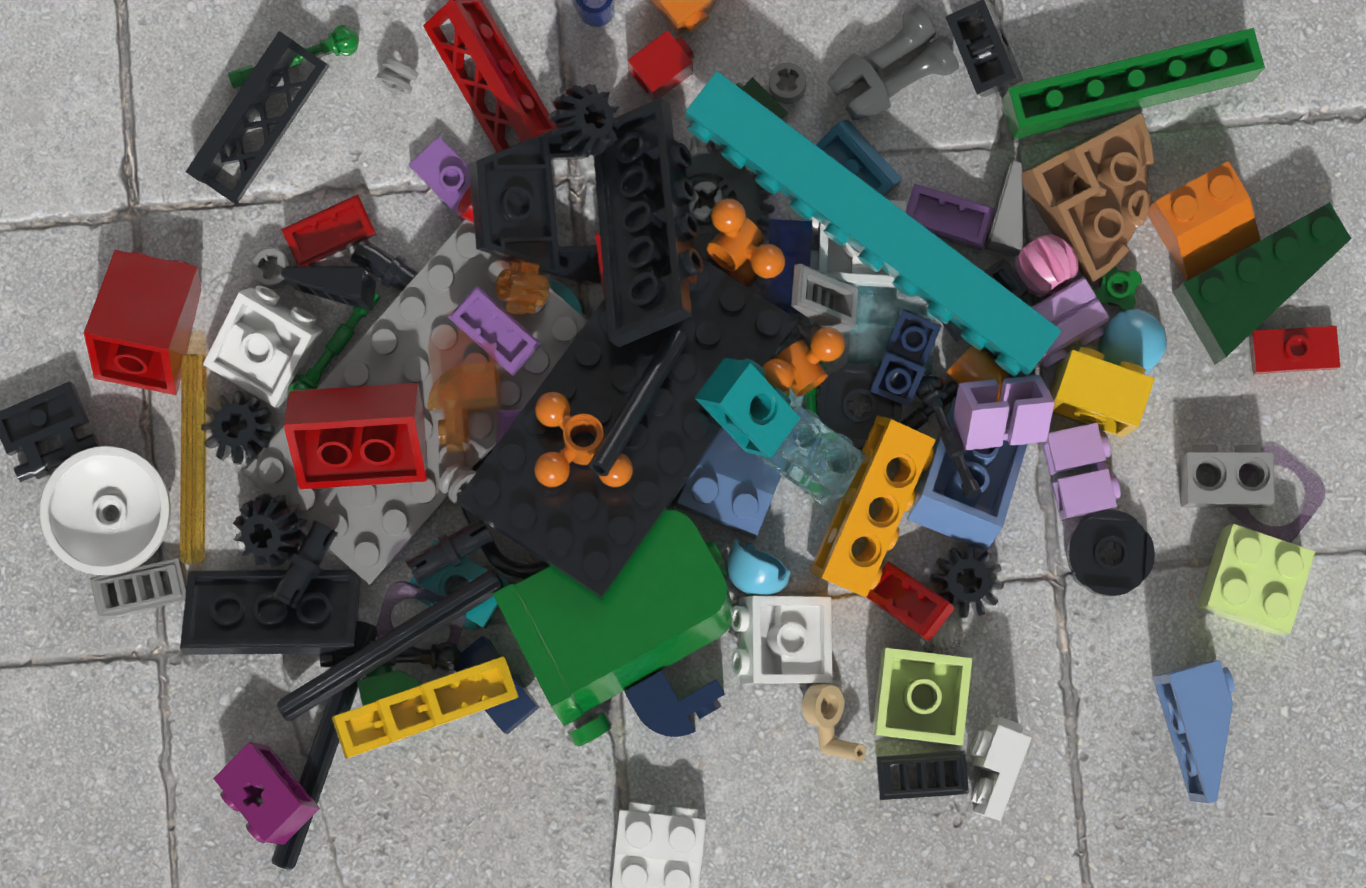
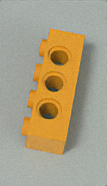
(852, 518)

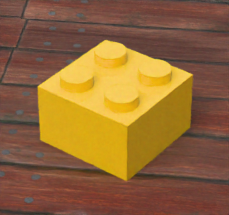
(1100, 391)

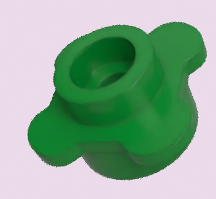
(1125, 297)

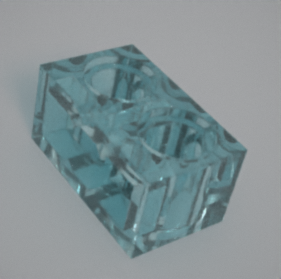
(807, 463)

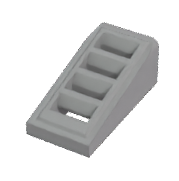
(1006, 226)
(824, 298)
(102, 596)

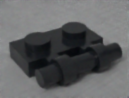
(39, 420)

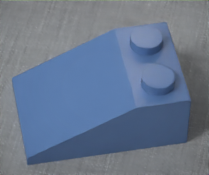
(730, 487)
(941, 501)
(1198, 720)

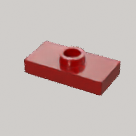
(328, 231)
(1294, 350)
(910, 602)

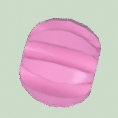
(1047, 265)

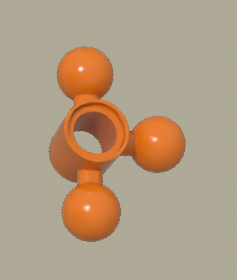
(738, 245)
(799, 366)
(552, 467)

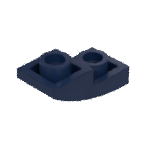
(905, 357)
(511, 713)

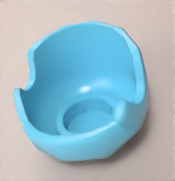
(1135, 339)
(755, 570)

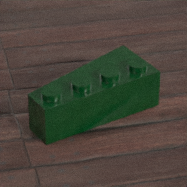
(1251, 285)

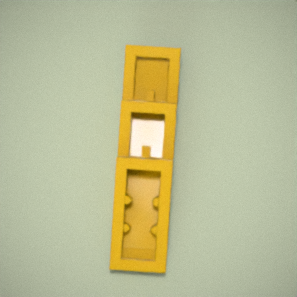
(425, 707)

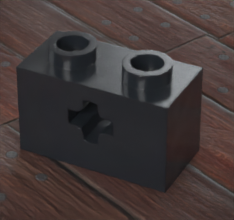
(984, 48)

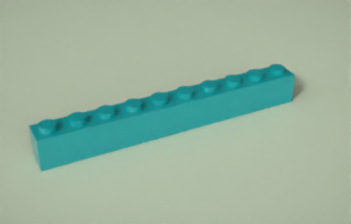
(871, 225)

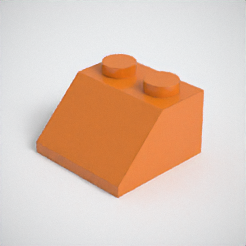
(1205, 221)

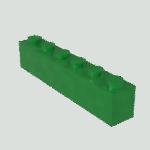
(1132, 84)

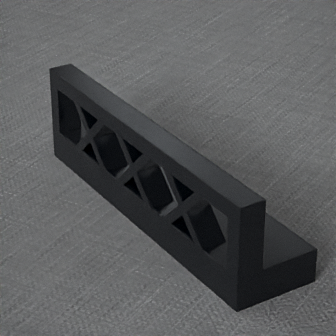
(245, 108)

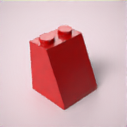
(143, 321)

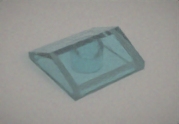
(875, 320)

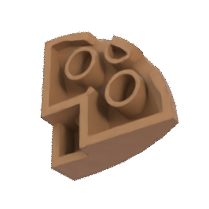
(1096, 193)

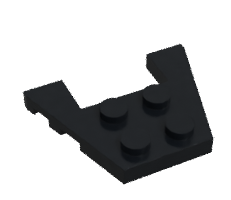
(517, 209)

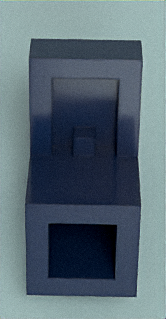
(664, 713)

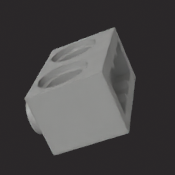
(1227, 488)

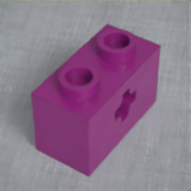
(265, 794)

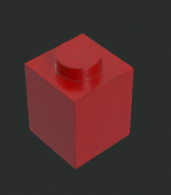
(661, 65)

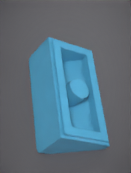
(859, 156)

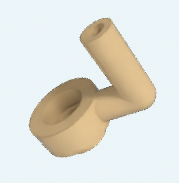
(824, 708)

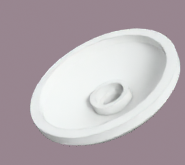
(77, 503)

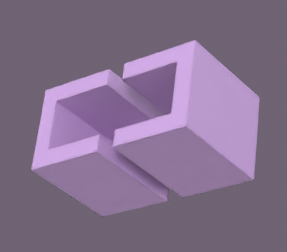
(1019, 416)
(1085, 492)

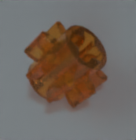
(522, 287)

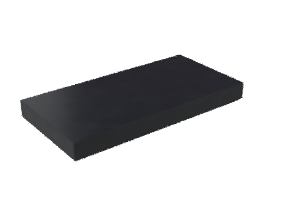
(239, 616)

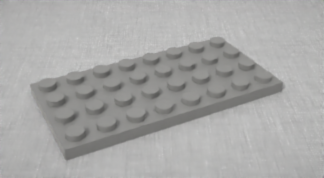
(417, 345)

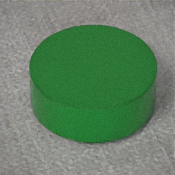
(590, 729)

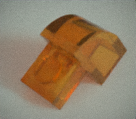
(459, 391)

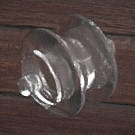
(946, 638)

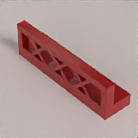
(495, 71)

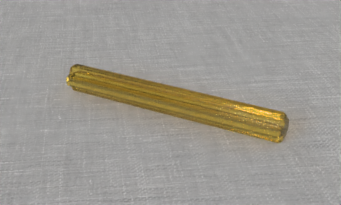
(192, 459)

